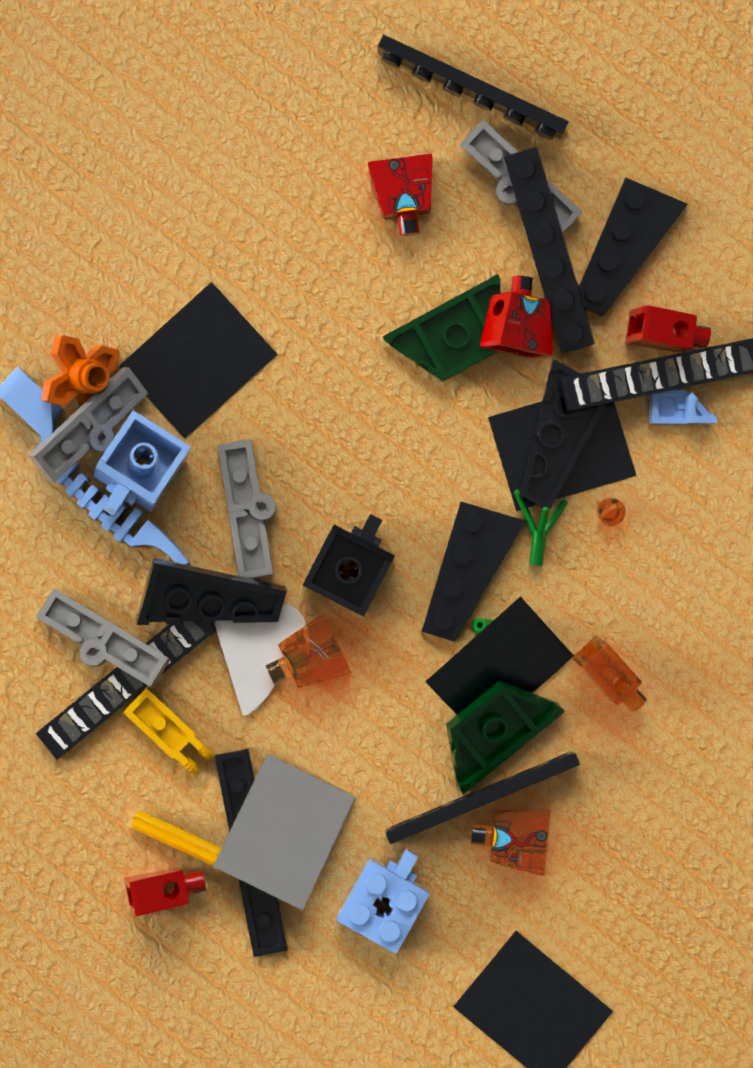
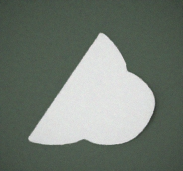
(250, 648)

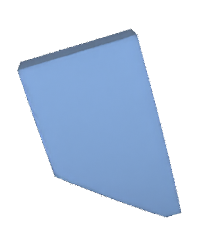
(678, 408)

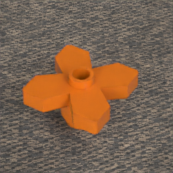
(81, 372)

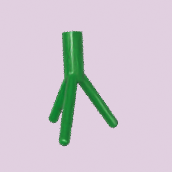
(539, 535)

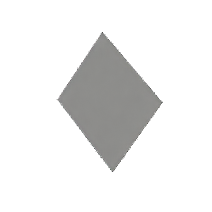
(284, 832)

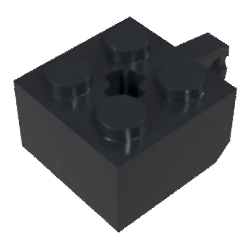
(341, 548)

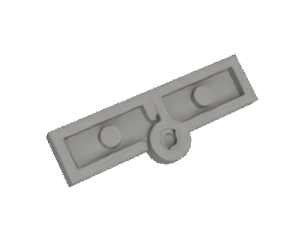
(489, 150)
(89, 426)
(246, 509)
(102, 640)

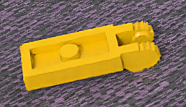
(166, 728)

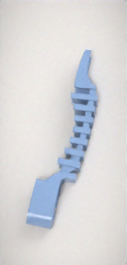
(25, 399)

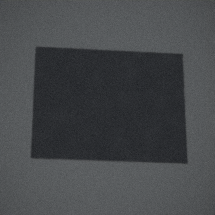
(199, 359)
(601, 461)
(510, 650)
(532, 1006)

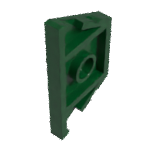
(449, 335)
(495, 729)

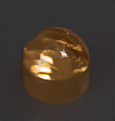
(614, 516)

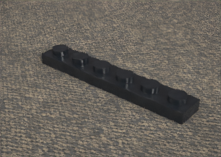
(458, 82)
(549, 249)

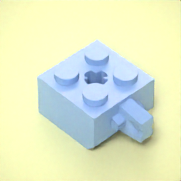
(136, 482)
(404, 897)

